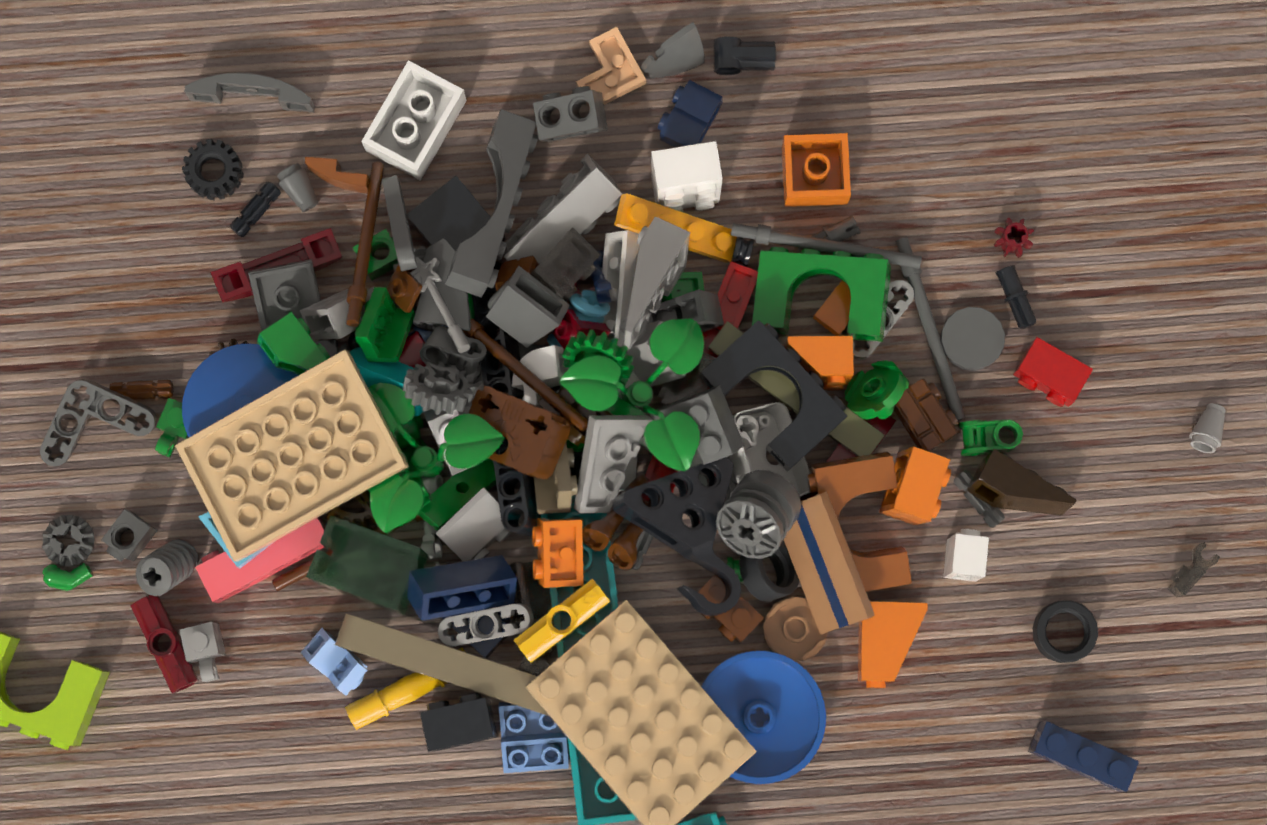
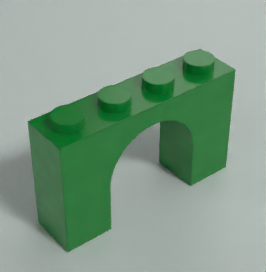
(783, 272)

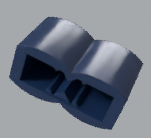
(691, 116)

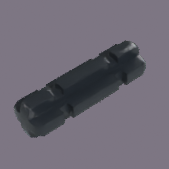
(255, 209)

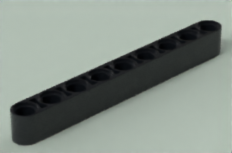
(510, 504)

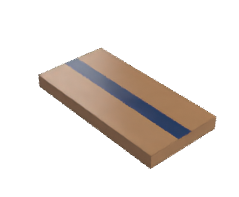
(826, 567)

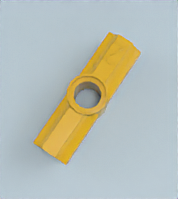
(544, 635)

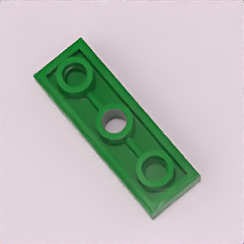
(447, 498)

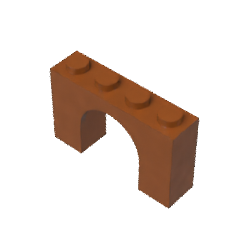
(856, 476)

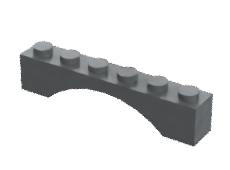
(475, 258)

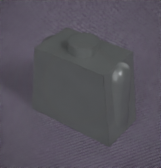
(526, 308)

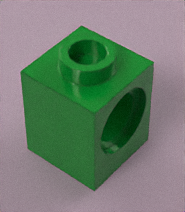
(380, 267)

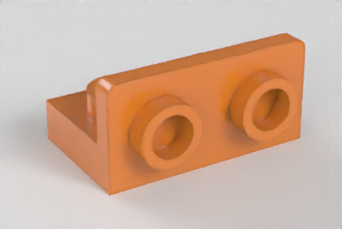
(558, 552)

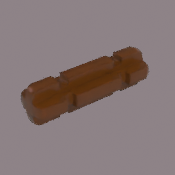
(144, 389)

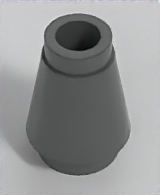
(298, 187)

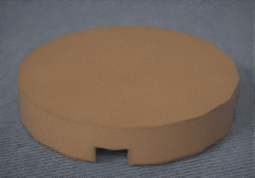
(793, 630)

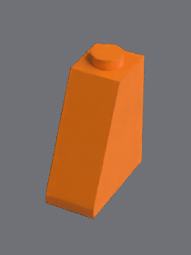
(886, 640)

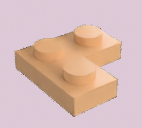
(619, 68)

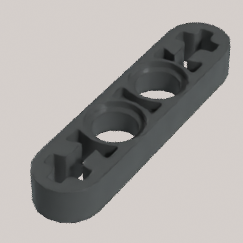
(399, 223)

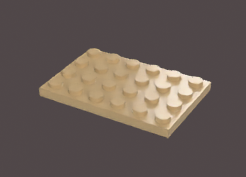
(291, 455)
(640, 719)

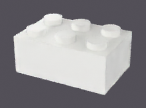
(414, 120)
(687, 176)

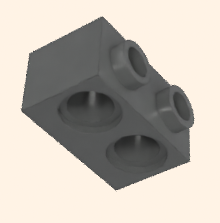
(570, 121)
(698, 305)

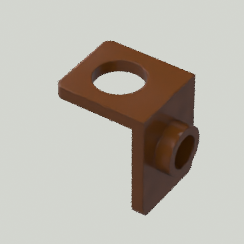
(404, 289)

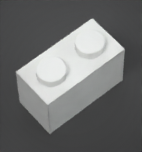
(966, 556)

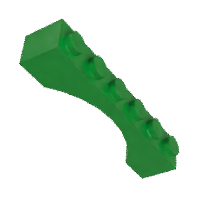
(293, 350)

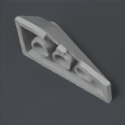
(658, 268)

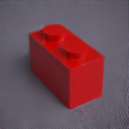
(1052, 373)

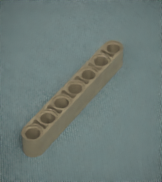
(437, 661)

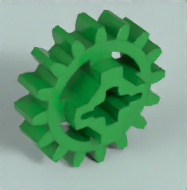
(592, 345)

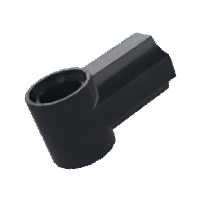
(735, 55)

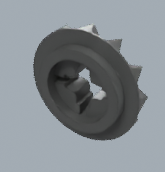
(74, 554)

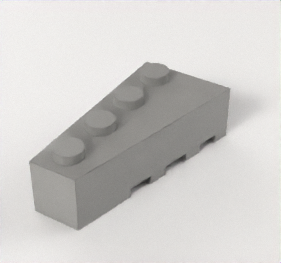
(577, 206)

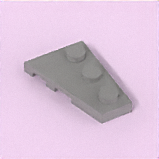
(606, 454)

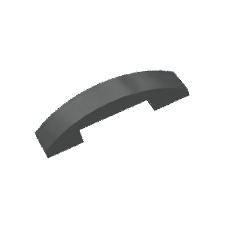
(211, 90)

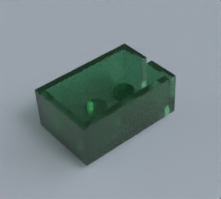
(366, 565)

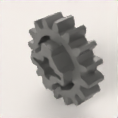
(439, 388)

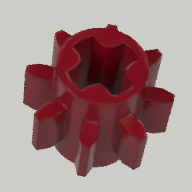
(1016, 229)

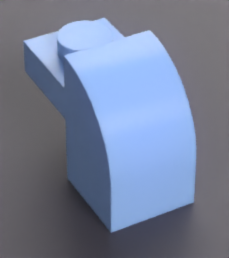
(336, 663)

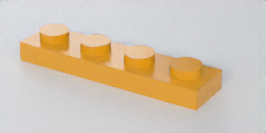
(705, 237)

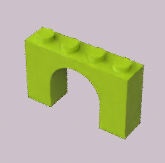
(69, 713)

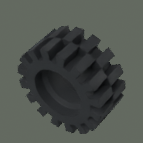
(209, 151)

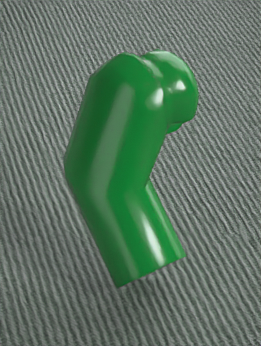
(65, 580)

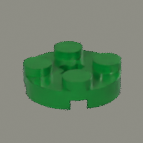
(888, 387)

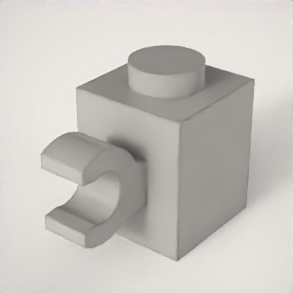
(202, 645)

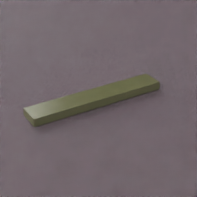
(852, 433)

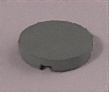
(972, 338)

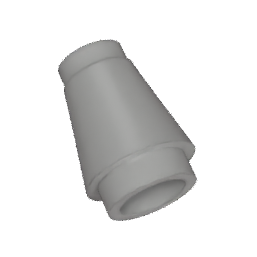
(1209, 429)

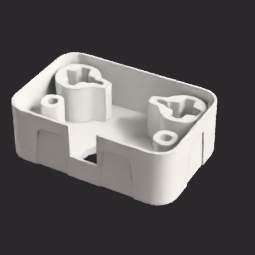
(759, 428)

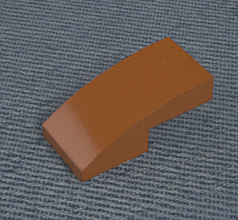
(330, 172)

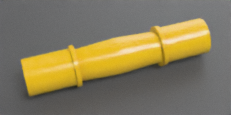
(391, 697)

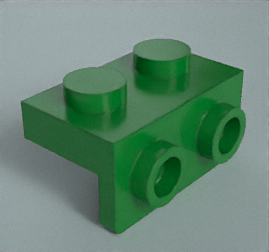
(383, 328)

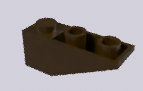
(1013, 487)

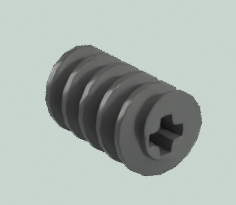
(166, 567)

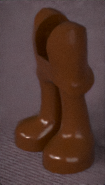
(600, 532)

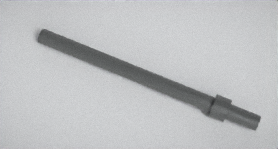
(764, 235)
(931, 332)

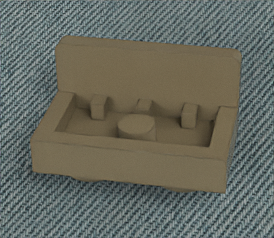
(555, 493)

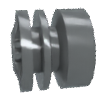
(758, 514)

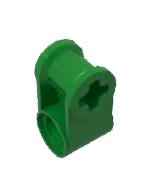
(987, 436)

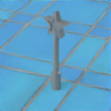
(426, 276)

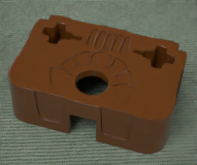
(529, 447)

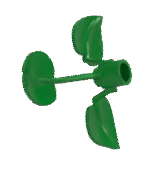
(595, 384)
(467, 444)

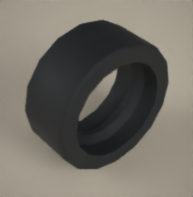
(758, 582)
(1087, 620)

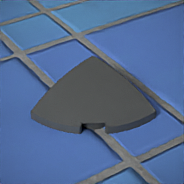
(677, 55)

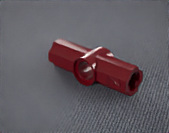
(154, 624)

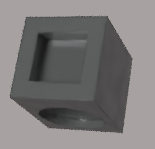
(142, 532)

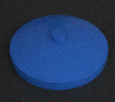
(228, 383)
(773, 708)

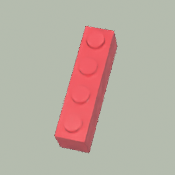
(225, 579)

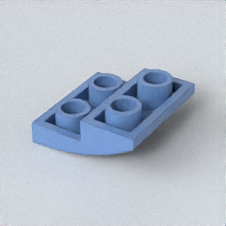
(530, 740)

